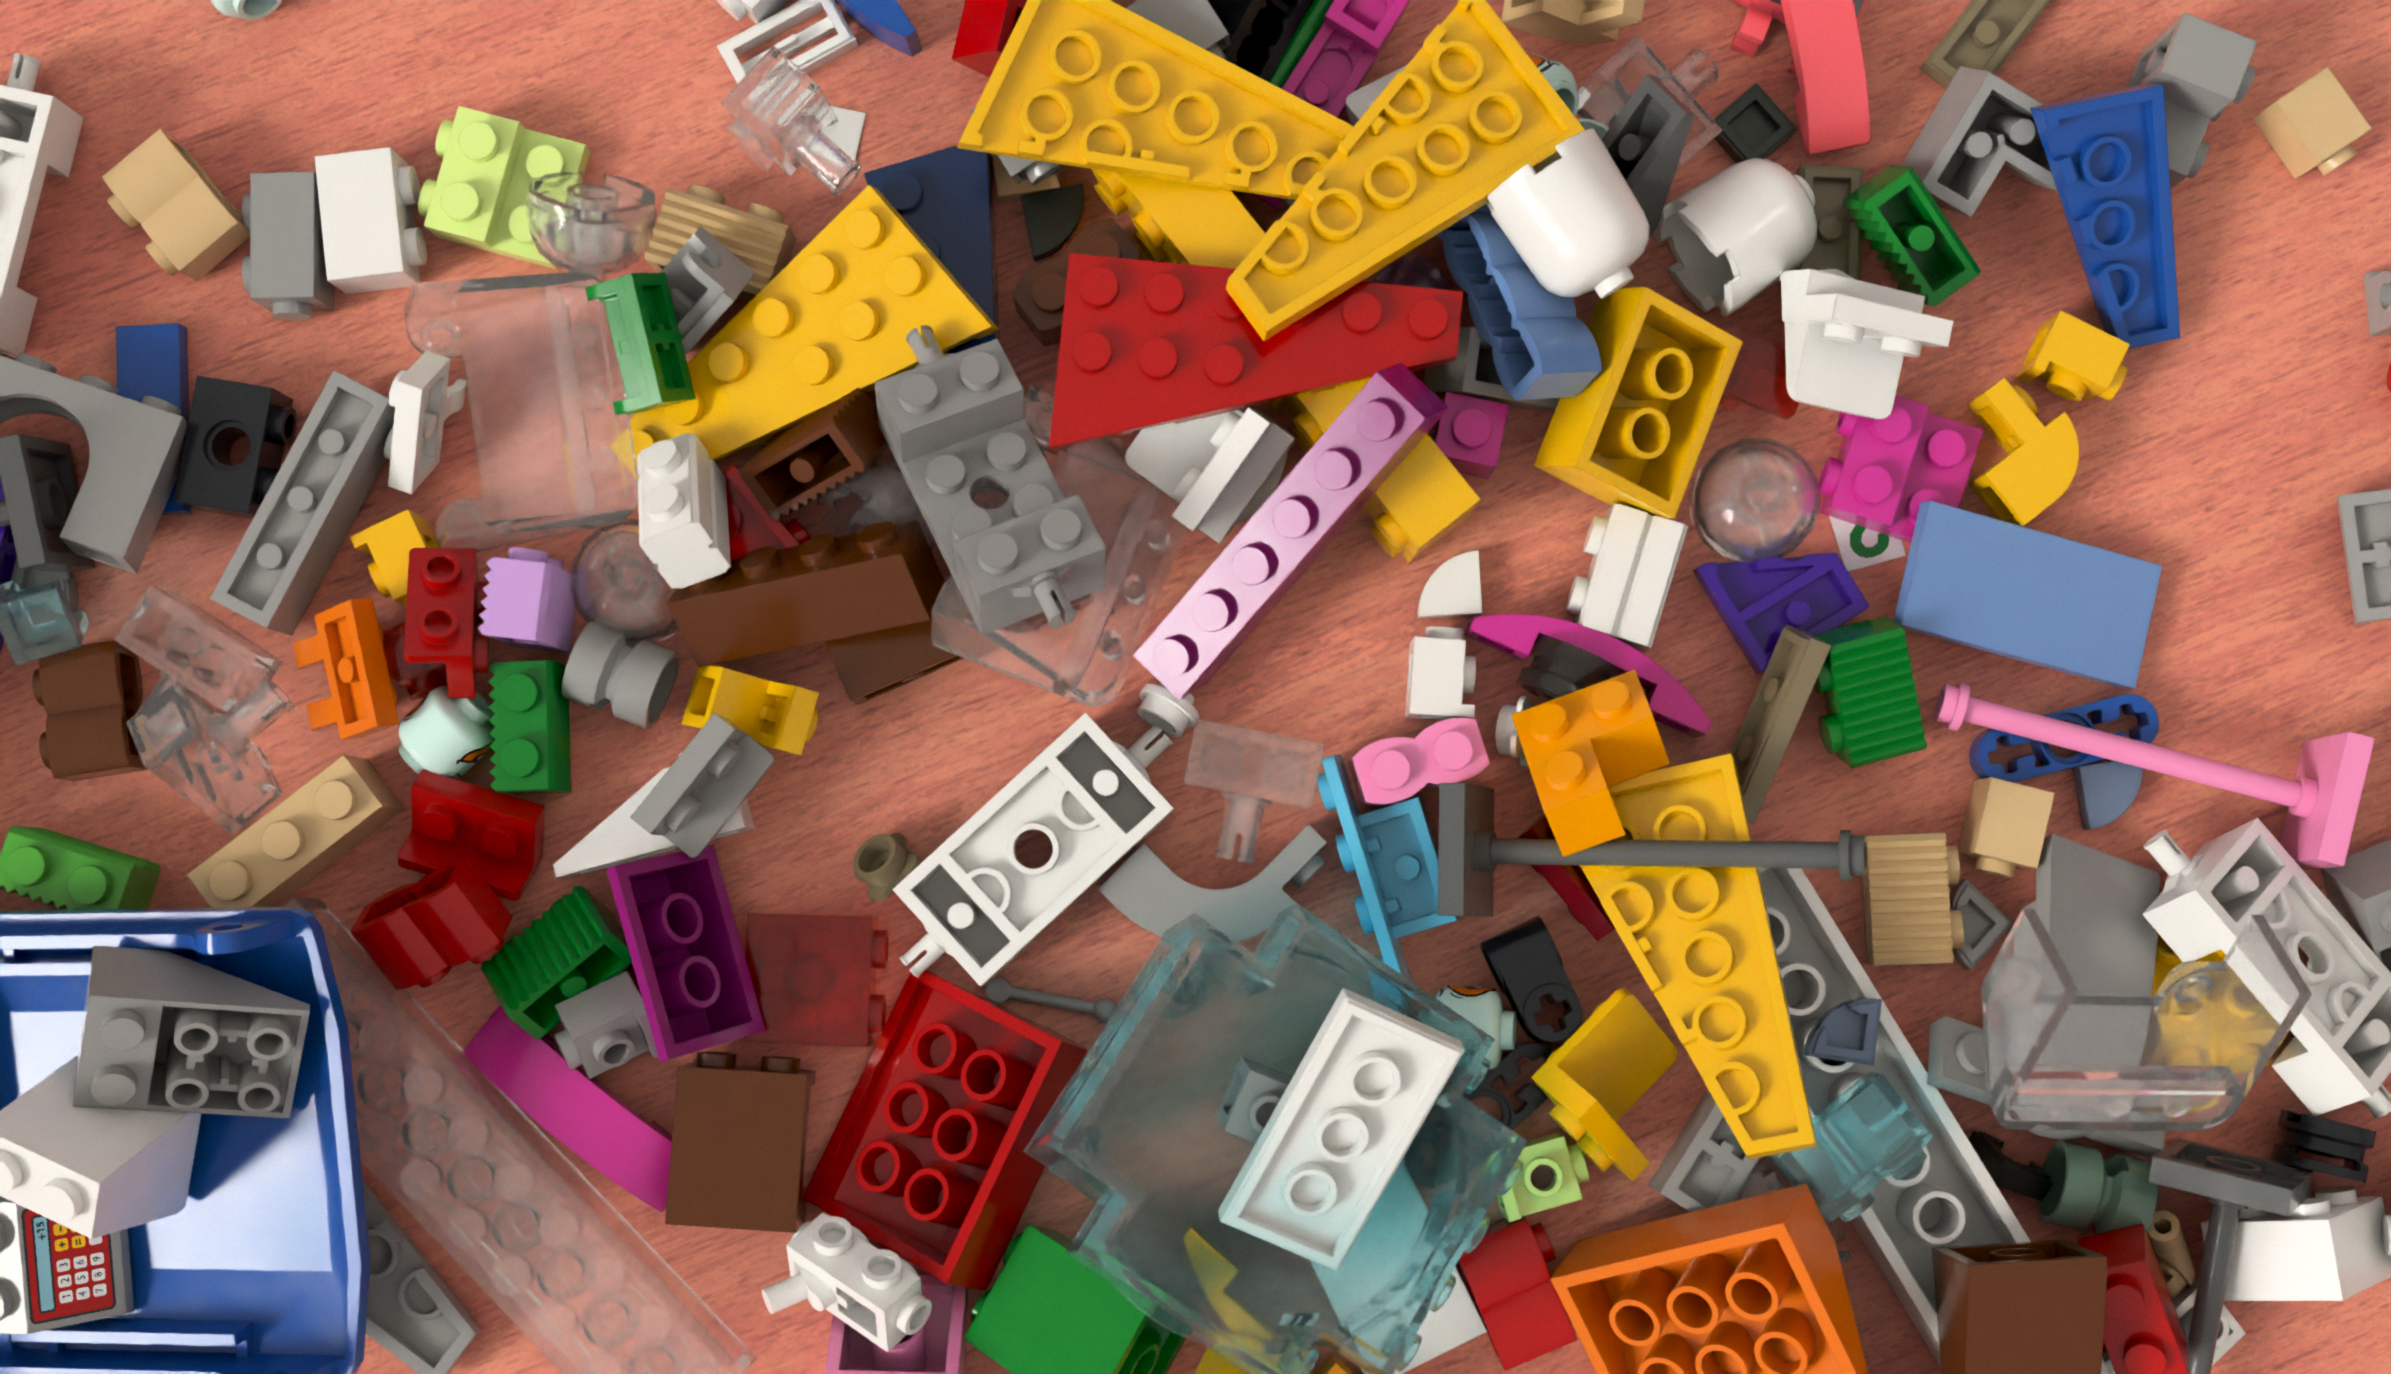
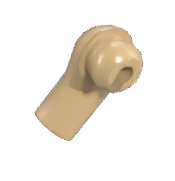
(2171, 1252)

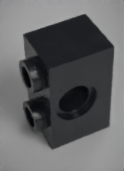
(217, 419)

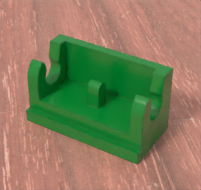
(645, 341)

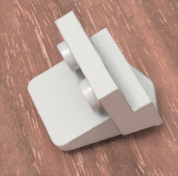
(1851, 340)
(1214, 466)

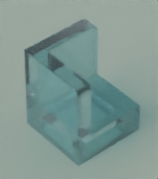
(39, 621)

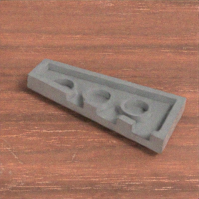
(409, 1302)

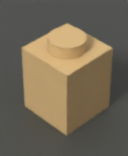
(2313, 125)
(2005, 826)

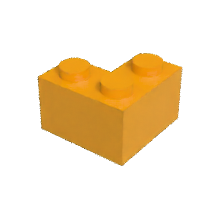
(1582, 748)

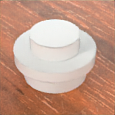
(1166, 710)

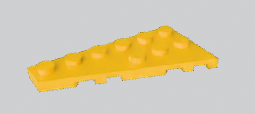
(1137, 100)
(1408, 169)
(819, 332)
(1710, 951)

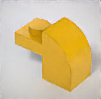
(2037, 458)
(768, 711)

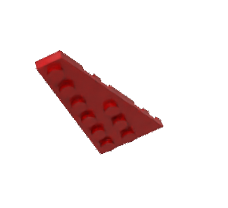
(1173, 346)

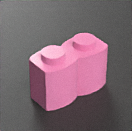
(1402, 765)

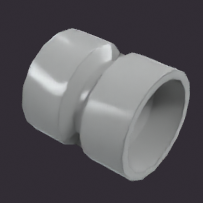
(610, 670)

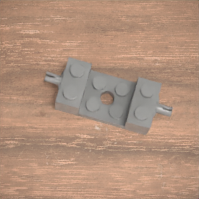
(964, 431)

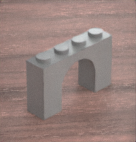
(131, 456)

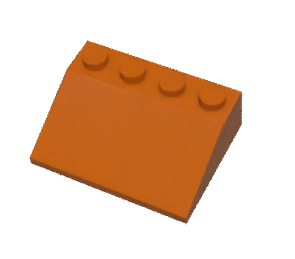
(1715, 1293)

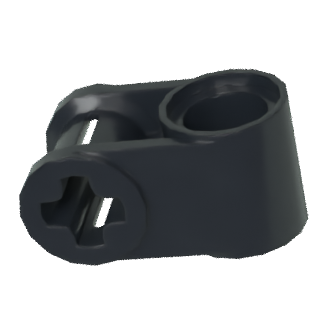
(1529, 968)

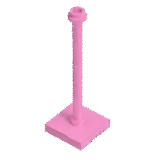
(2319, 801)

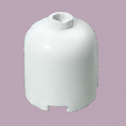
(1573, 219)
(1738, 233)

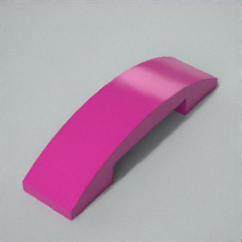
(1341, 56)
(1665, 695)
(574, 1108)

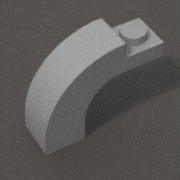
(1159, 898)

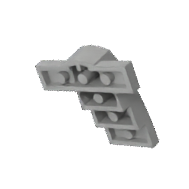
(2097, 925)

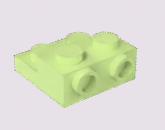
(487, 181)

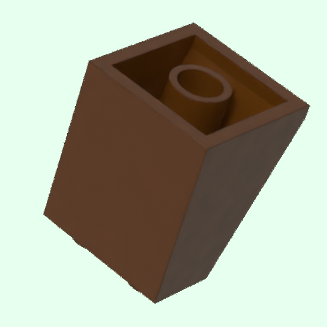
(2020, 1308)

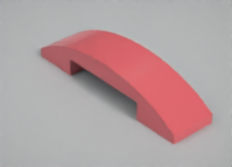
(1829, 73)

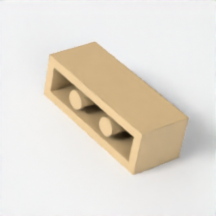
(298, 837)

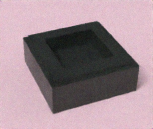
(1753, 126)

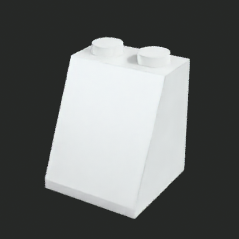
(93, 1164)

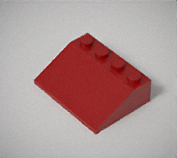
(941, 1129)

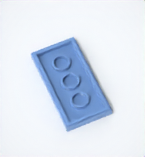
(2027, 595)

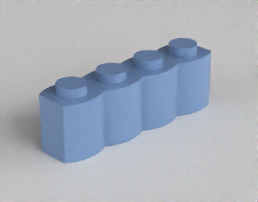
(1532, 332)

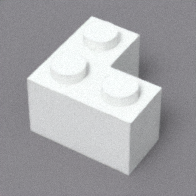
(2317, 1253)

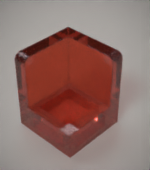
(1759, 379)

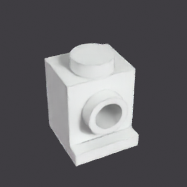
(1439, 675)

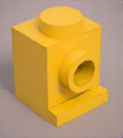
(2075, 359)
(390, 547)

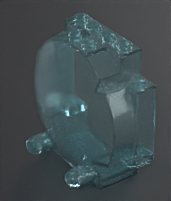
(1150, 1152)

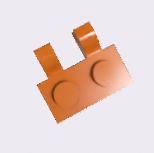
(356, 671)

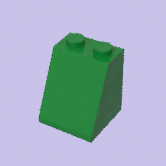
(1063, 1317)

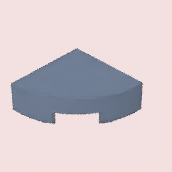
(2105, 791)
(1847, 1032)

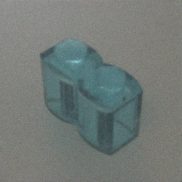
(1859, 1143)

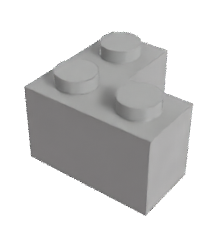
(2201, 75)
(1973, 135)

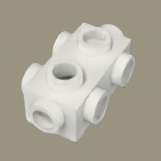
(852, 1280)

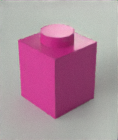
(1471, 433)

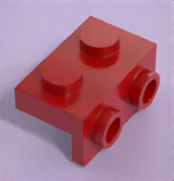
(444, 615)

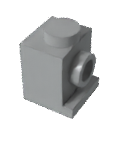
(604, 1026)

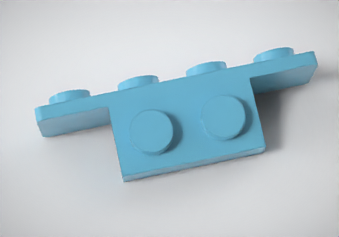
(1392, 861)

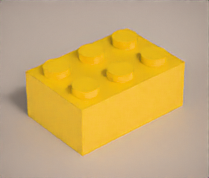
(1648, 410)

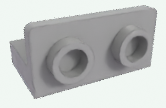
(704, 786)

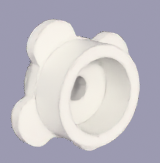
(1506, 735)

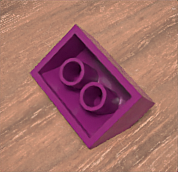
(685, 952)

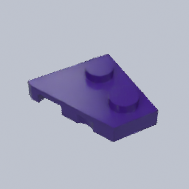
(1771, 592)

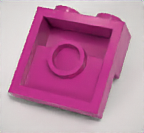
(1895, 465)

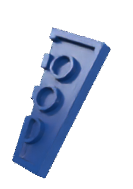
(2117, 199)

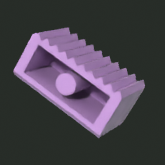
(528, 601)

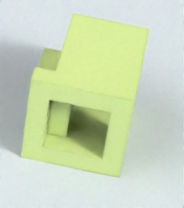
(1568, 1171)

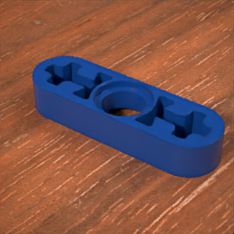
(2024, 767)

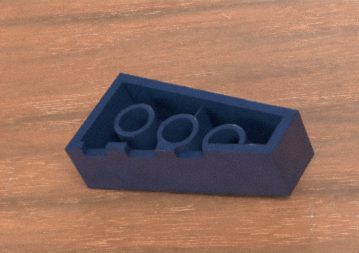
(952, 210)

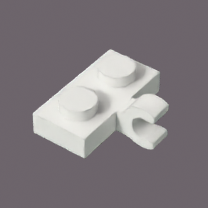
(421, 407)

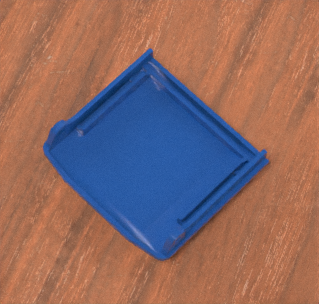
(274, 1226)

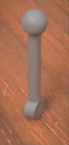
(1000, 990)

